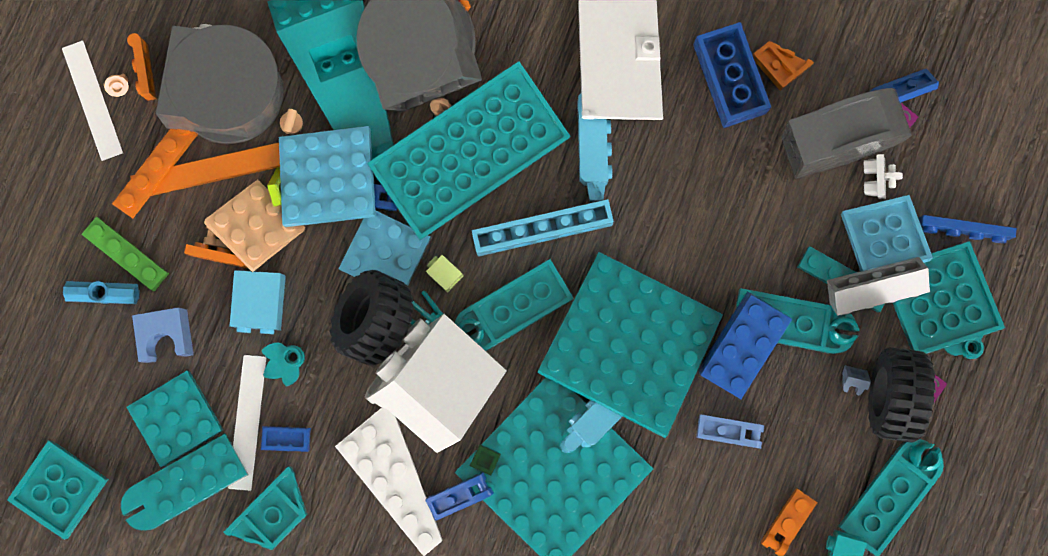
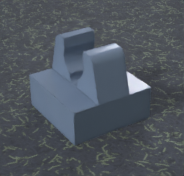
(856, 378)

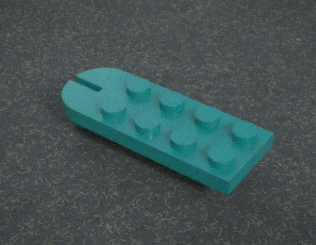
(515, 306)
(811, 323)
(183, 484)
(894, 494)

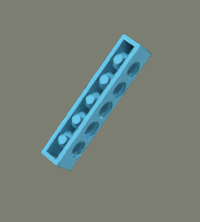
(542, 228)

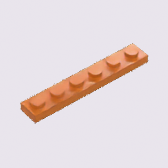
(153, 171)

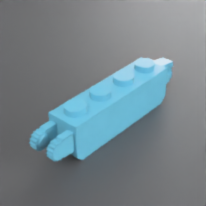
(594, 154)
(588, 427)

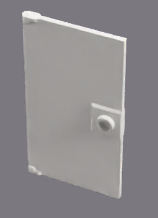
(620, 59)

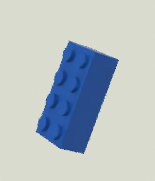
(731, 75)
(744, 345)

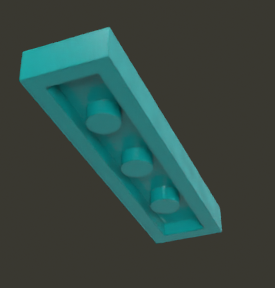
(825, 268)

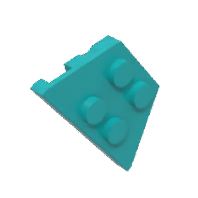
(271, 513)

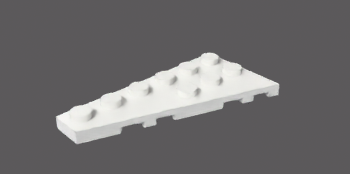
(386, 466)

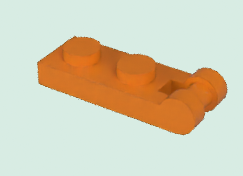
(142, 66)
(220, 255)
(789, 522)

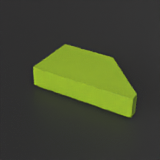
(274, 188)

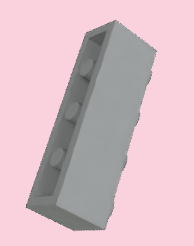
(878, 286)

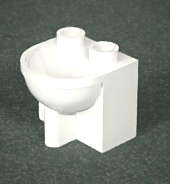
(436, 382)

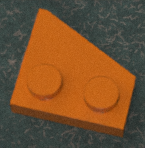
(780, 64)

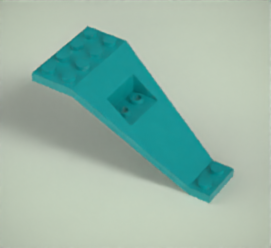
(325, 51)

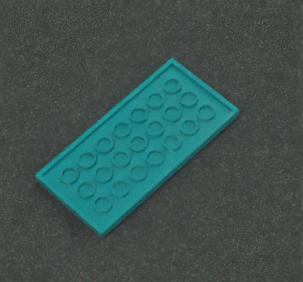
(468, 150)

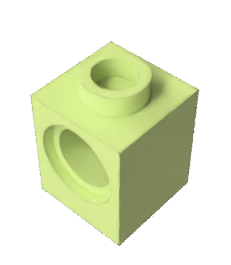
(444, 272)

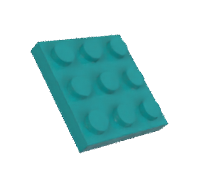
(175, 418)
(57, 489)

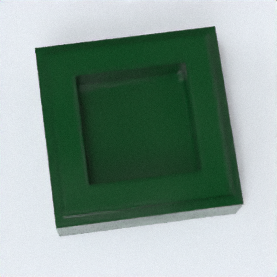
(485, 459)

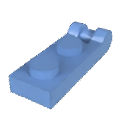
(729, 431)

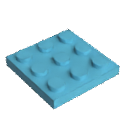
(885, 233)
(385, 247)

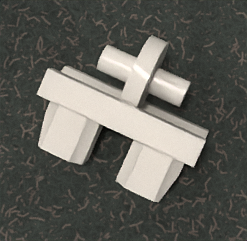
(878, 187)

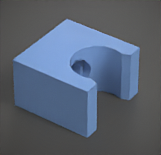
(154, 325)

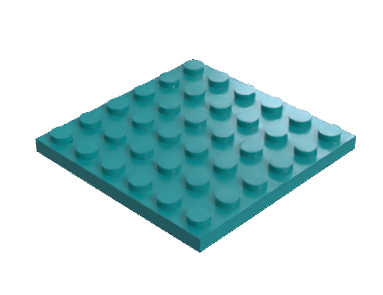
(631, 344)
(553, 495)

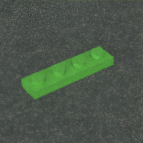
(125, 254)

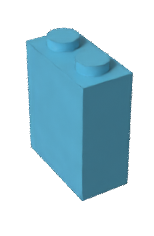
(257, 301)

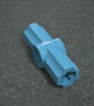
(88, 292)

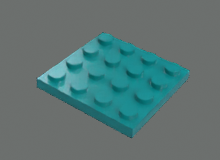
(955, 307)

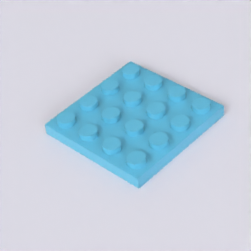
(326, 177)

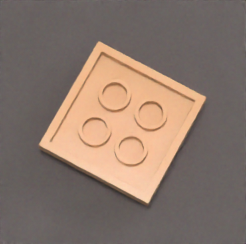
(252, 226)

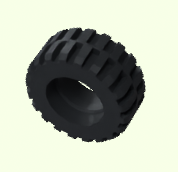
(371, 317)
(901, 394)

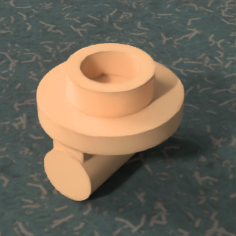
(116, 85)
(439, 105)
(291, 122)

